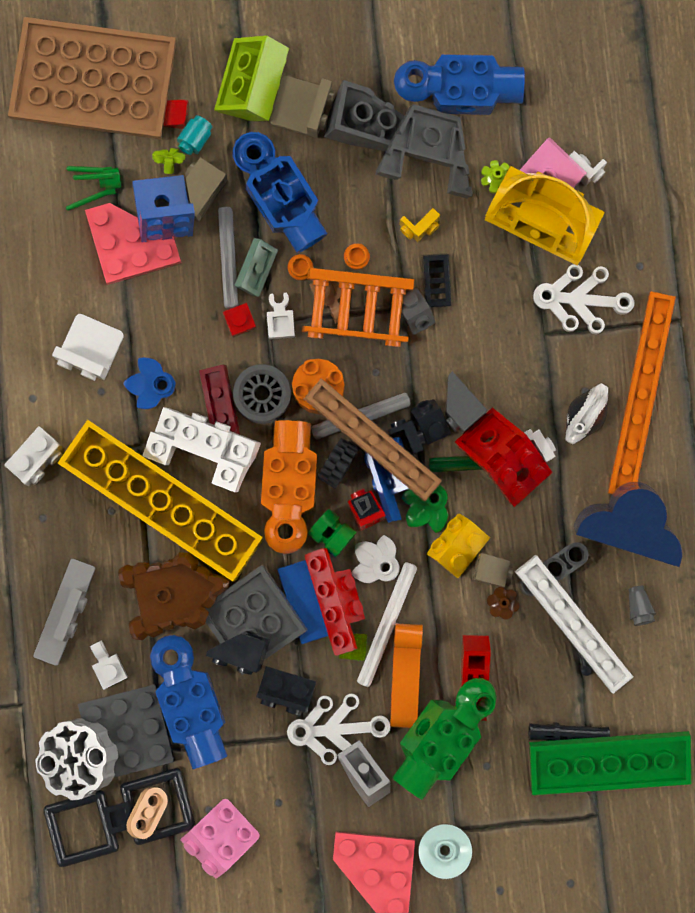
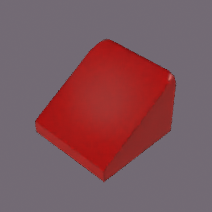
(176, 114)

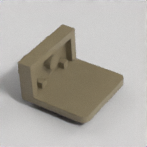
(302, 106)

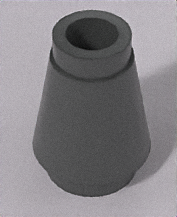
(640, 606)

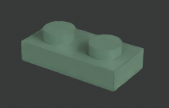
(256, 267)

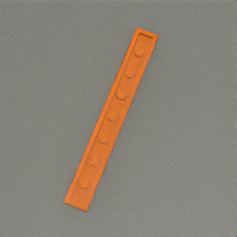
(642, 390)

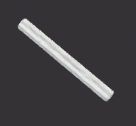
(387, 624)

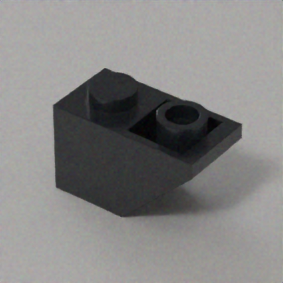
(244, 651)

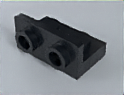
(286, 690)

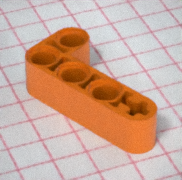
(405, 674)

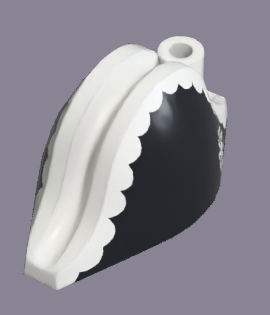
(587, 413)

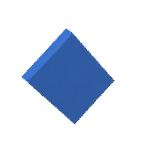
(303, 599)

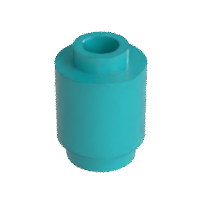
(194, 135)

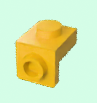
(426, 225)

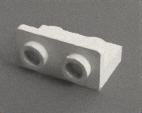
(34, 457)

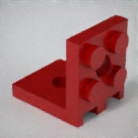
(505, 455)

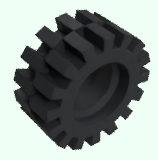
(338, 463)

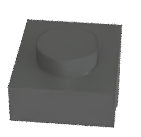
(416, 311)

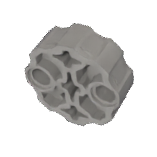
(65, 748)

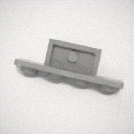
(64, 612)

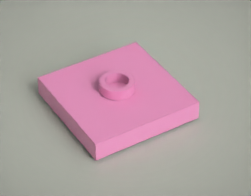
(555, 163)

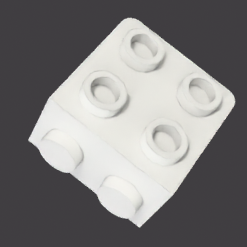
(89, 347)

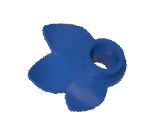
(146, 383)

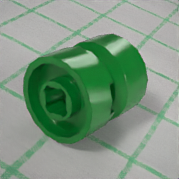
(339, 539)

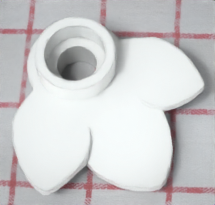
(372, 559)

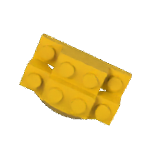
(545, 213)

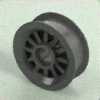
(240, 387)

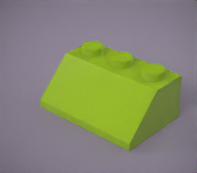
(252, 78)

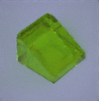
(360, 652)

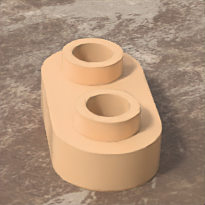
(147, 814)

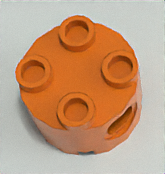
(309, 374)

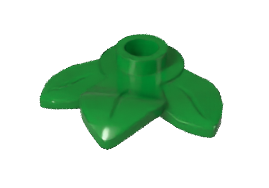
(427, 511)

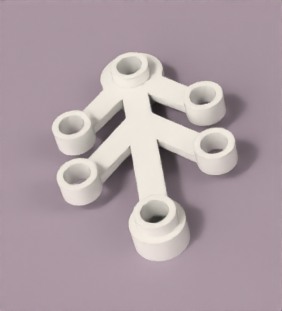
(579, 298)
(333, 728)

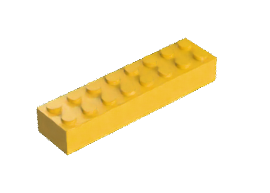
(161, 500)

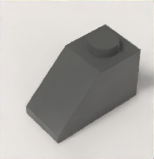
(461, 405)

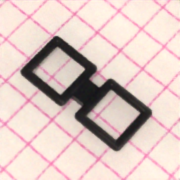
(115, 817)

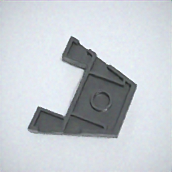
(431, 138)

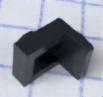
(431, 421)
(414, 438)

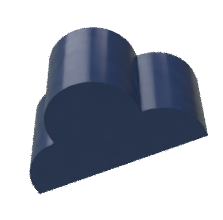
(633, 523)

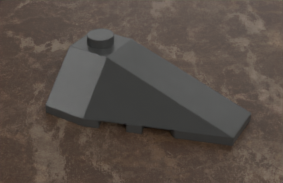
(362, 118)

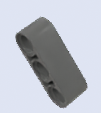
(565, 563)

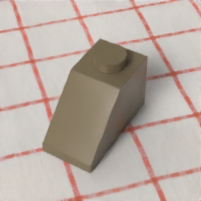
(203, 185)
(492, 570)

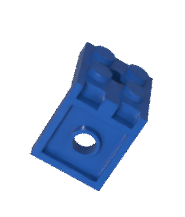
(163, 221)

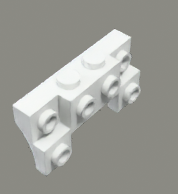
(214, 442)

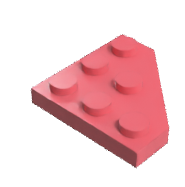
(120, 245)
(377, 868)

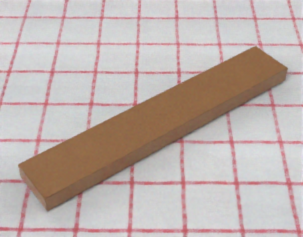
(372, 439)

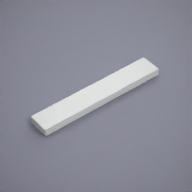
(574, 624)

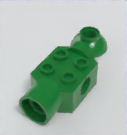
(444, 737)

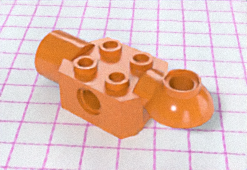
(289, 484)

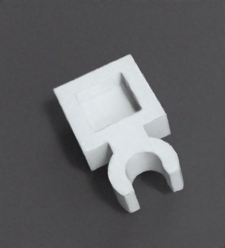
(280, 321)

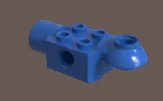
(462, 83)
(279, 191)
(188, 703)

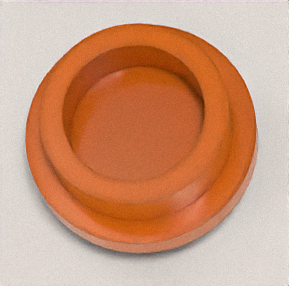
(356, 256)
(299, 266)

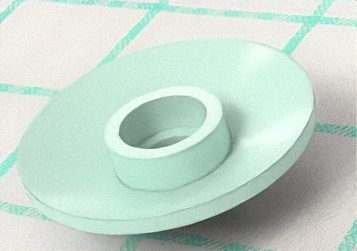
(447, 865)

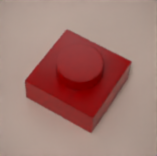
(239, 319)

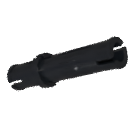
(562, 732)

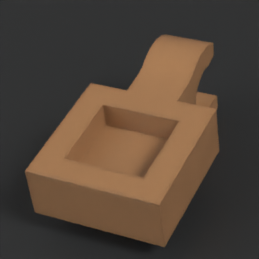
(332, 296)

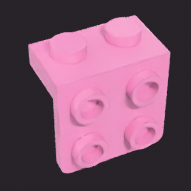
(220, 838)

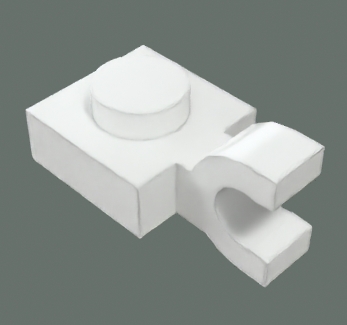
(108, 669)

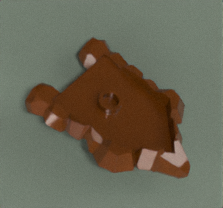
(171, 594)

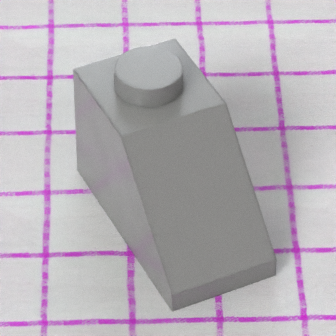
(364, 773)

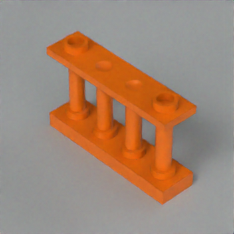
(372, 285)

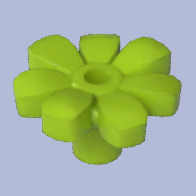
(168, 158)
(494, 175)

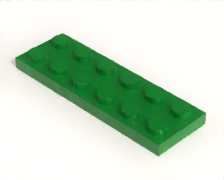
(610, 763)

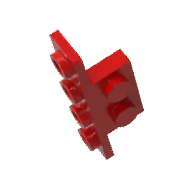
(336, 599)

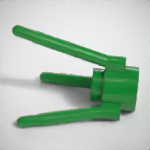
(107, 176)

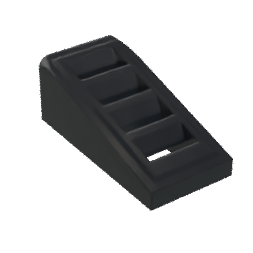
(430, 258)

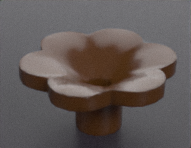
(495, 603)

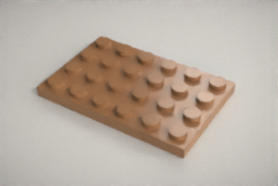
(92, 78)

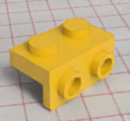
(458, 545)

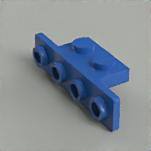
(386, 486)

